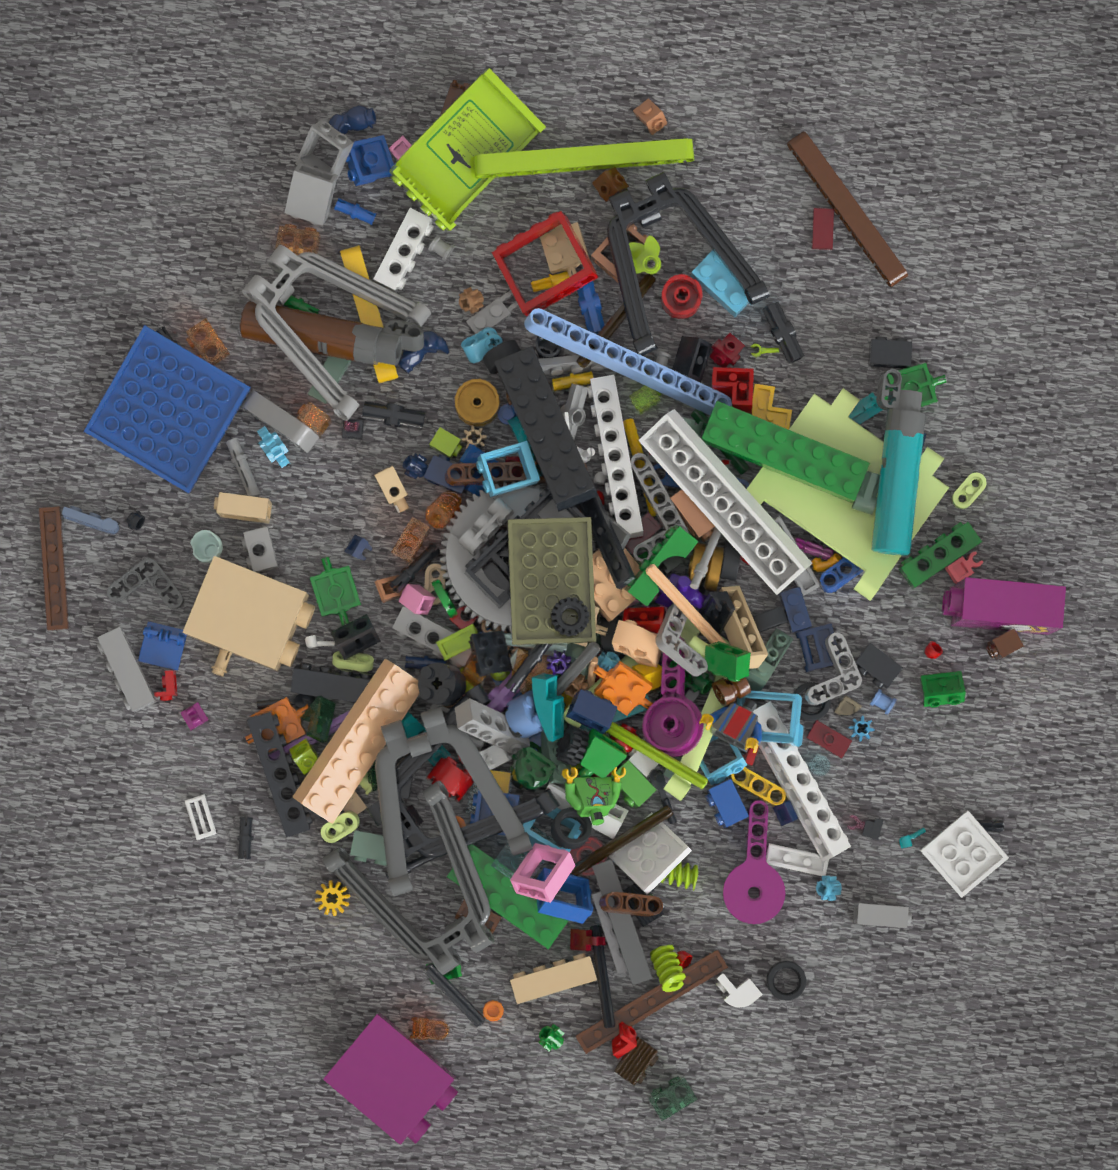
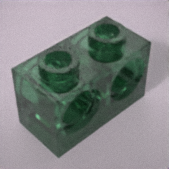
(675, 1103)

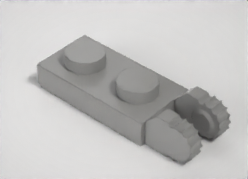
(492, 314)

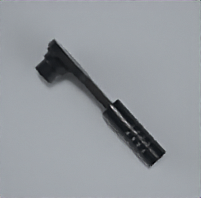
(300, 701)
(658, 781)

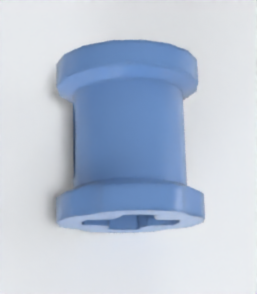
(883, 701)

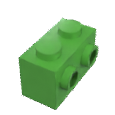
(634, 786)

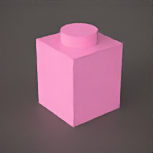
(417, 599)

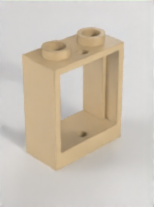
(243, 507)

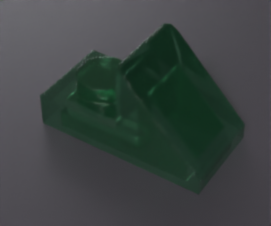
(319, 718)

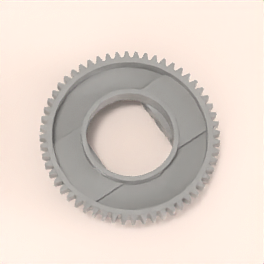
(470, 533)

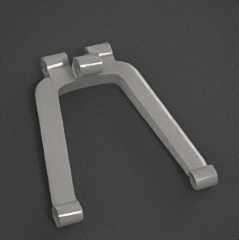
(290, 268)

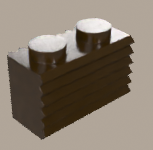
(636, 1061)

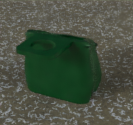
(531, 767)

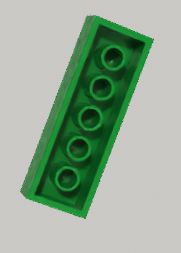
(513, 907)

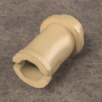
(221, 663)

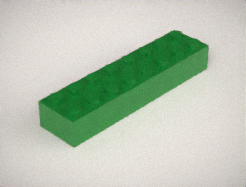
(784, 452)

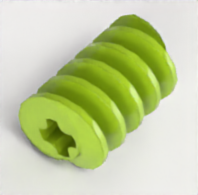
(683, 874)
(667, 968)

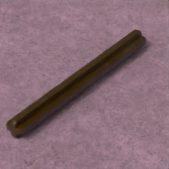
(618, 318)
(622, 840)

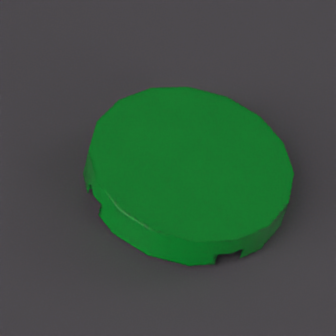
(444, 598)

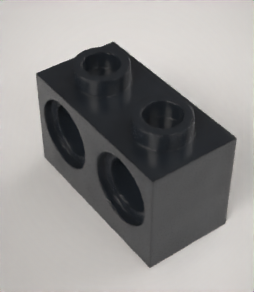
(355, 637)

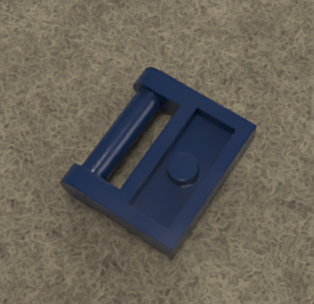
(819, 635)

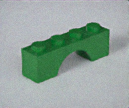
(676, 543)

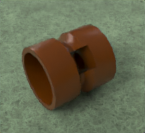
(727, 690)

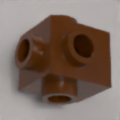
(610, 183)

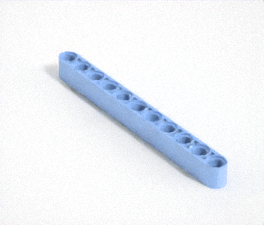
(618, 363)

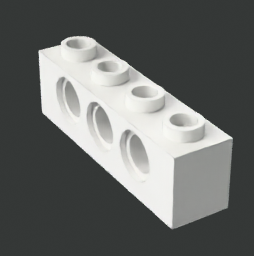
(413, 221)

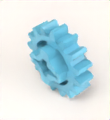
(273, 447)

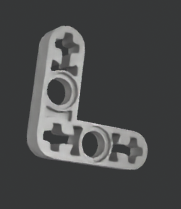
(670, 643)
(843, 672)

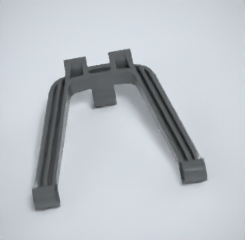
(400, 745)
(470, 928)

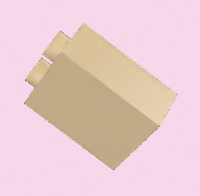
(249, 614)

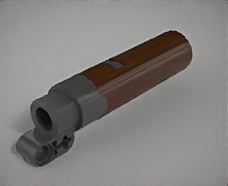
(340, 336)

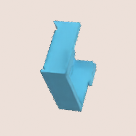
(796, 729)

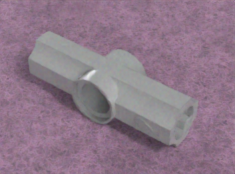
(575, 407)

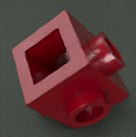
(727, 351)

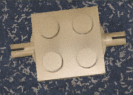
(559, 250)

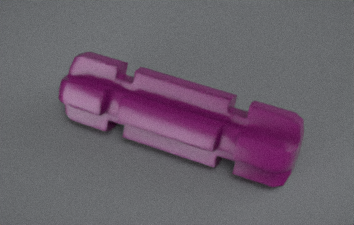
(814, 549)

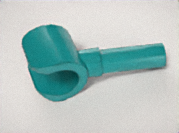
(905, 841)

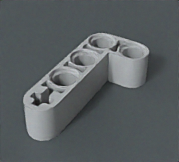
(280, 421)

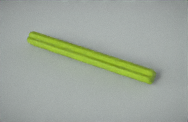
(657, 755)

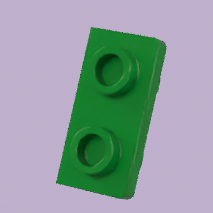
(943, 689)

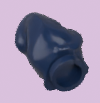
(354, 119)
(432, 344)

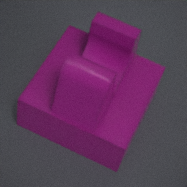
(194, 716)

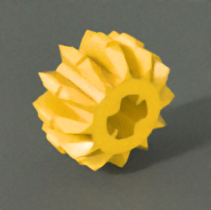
(332, 905)

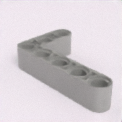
(659, 509)

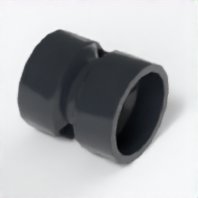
(547, 349)

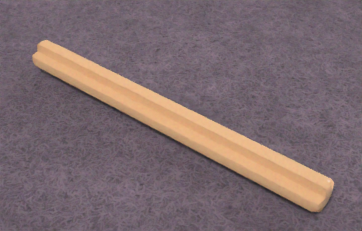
(683, 604)

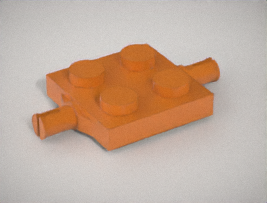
(623, 687)
(289, 721)

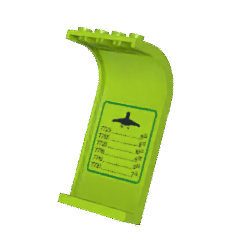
(441, 161)

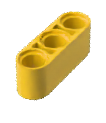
(765, 793)

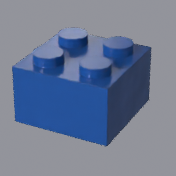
(726, 803)

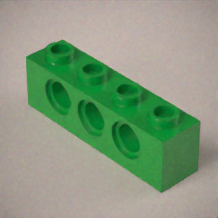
(968, 539)

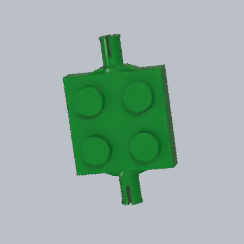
(919, 379)
(335, 591)

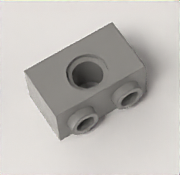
(256, 538)

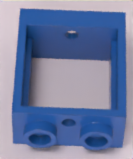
(564, 910)

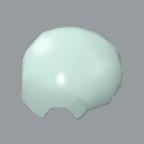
(206, 546)

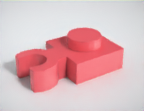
(962, 568)

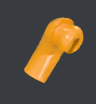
(820, 566)

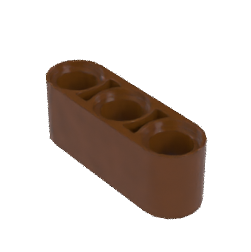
(640, 902)

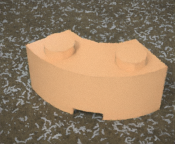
(636, 643)

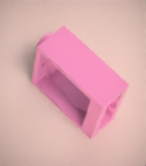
(538, 889)

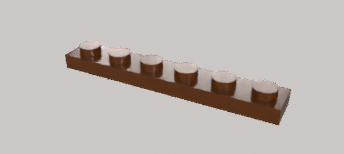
(53, 568)

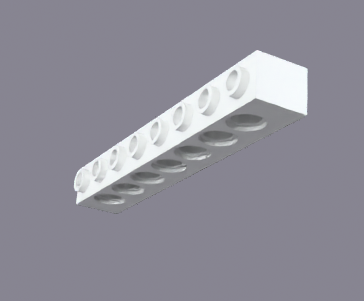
(607, 387)
(799, 791)

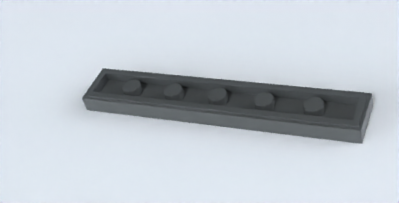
(623, 925)

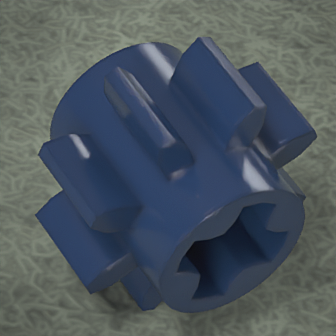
(415, 466)

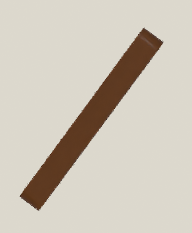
(849, 210)

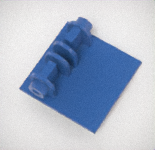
(162, 646)

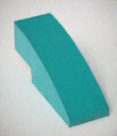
(549, 705)

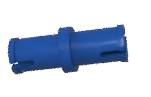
(355, 211)

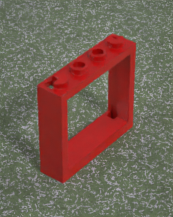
(560, 290)

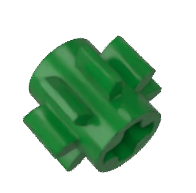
(551, 1037)

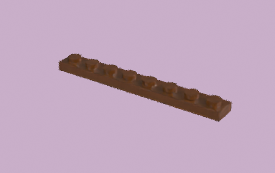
(651, 1002)

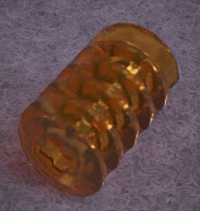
(443, 509)

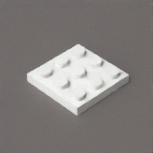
(964, 853)
(651, 856)

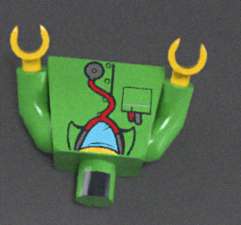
(592, 795)

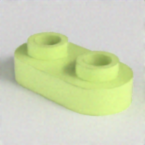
(968, 491)
(358, 662)
(341, 826)

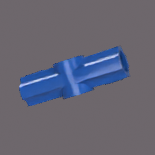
(590, 308)

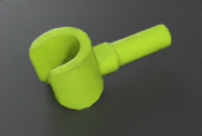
(763, 350)

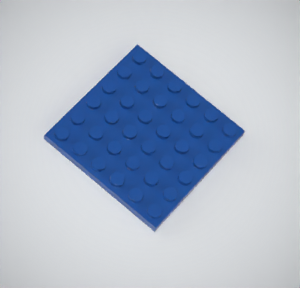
(167, 409)

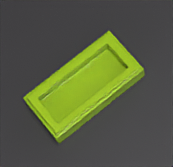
(456, 642)

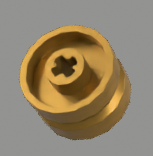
(477, 390)
(714, 565)

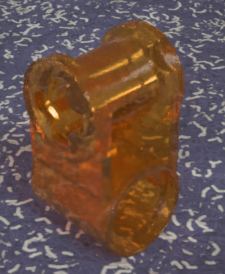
(427, 1028)

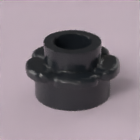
(135, 520)

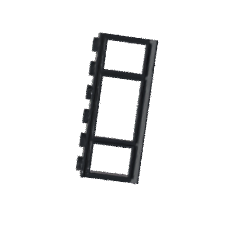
(489, 551)

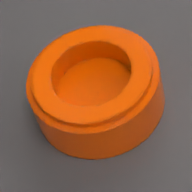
(493, 1010)

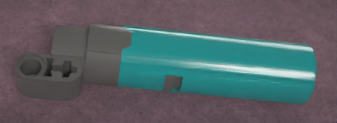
(899, 466)

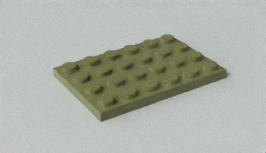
(548, 564)

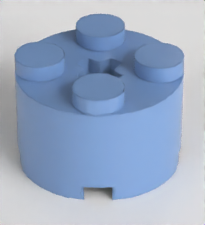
(523, 715)

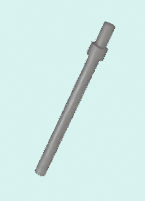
(701, 568)

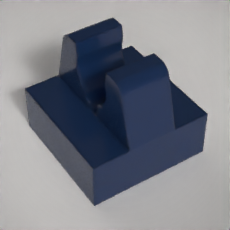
(357, 546)
(785, 813)

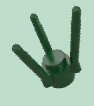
(700, 683)

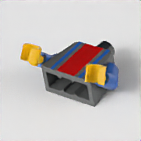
(736, 725)

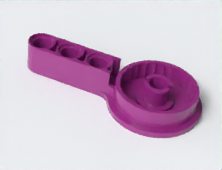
(675, 707)
(754, 873)

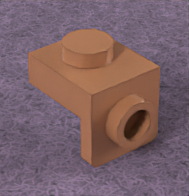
(650, 116)

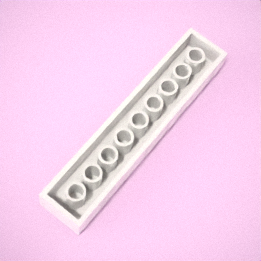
(725, 501)

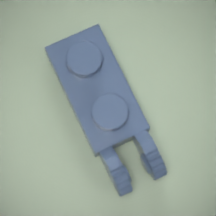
(92, 520)

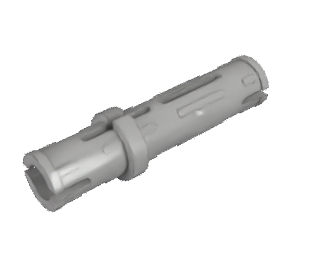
(243, 468)

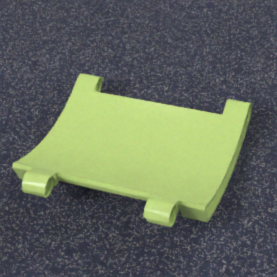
(833, 518)

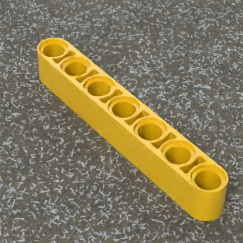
(367, 311)

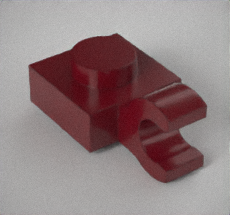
(582, 940)

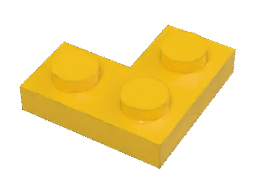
(763, 408)

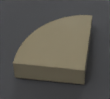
(847, 706)

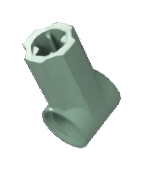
(866, 497)

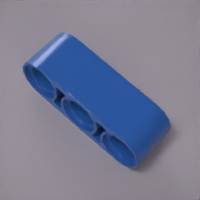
(840, 578)

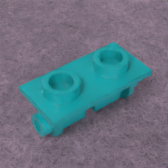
(865, 409)

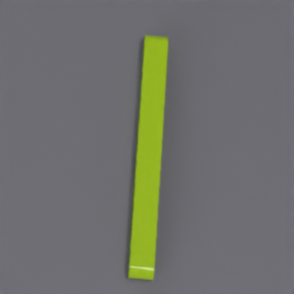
(583, 158)

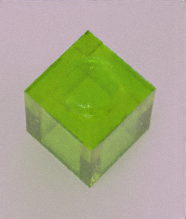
(644, 399)

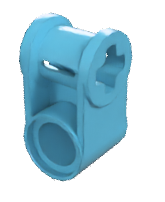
(480, 343)

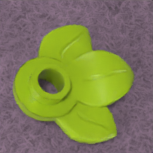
(644, 253)

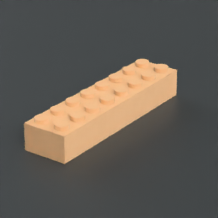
(357, 741)

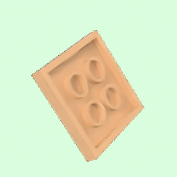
(606, 595)

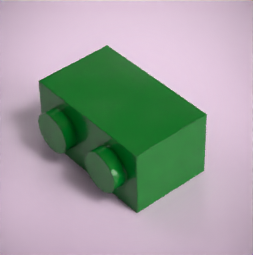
(727, 661)

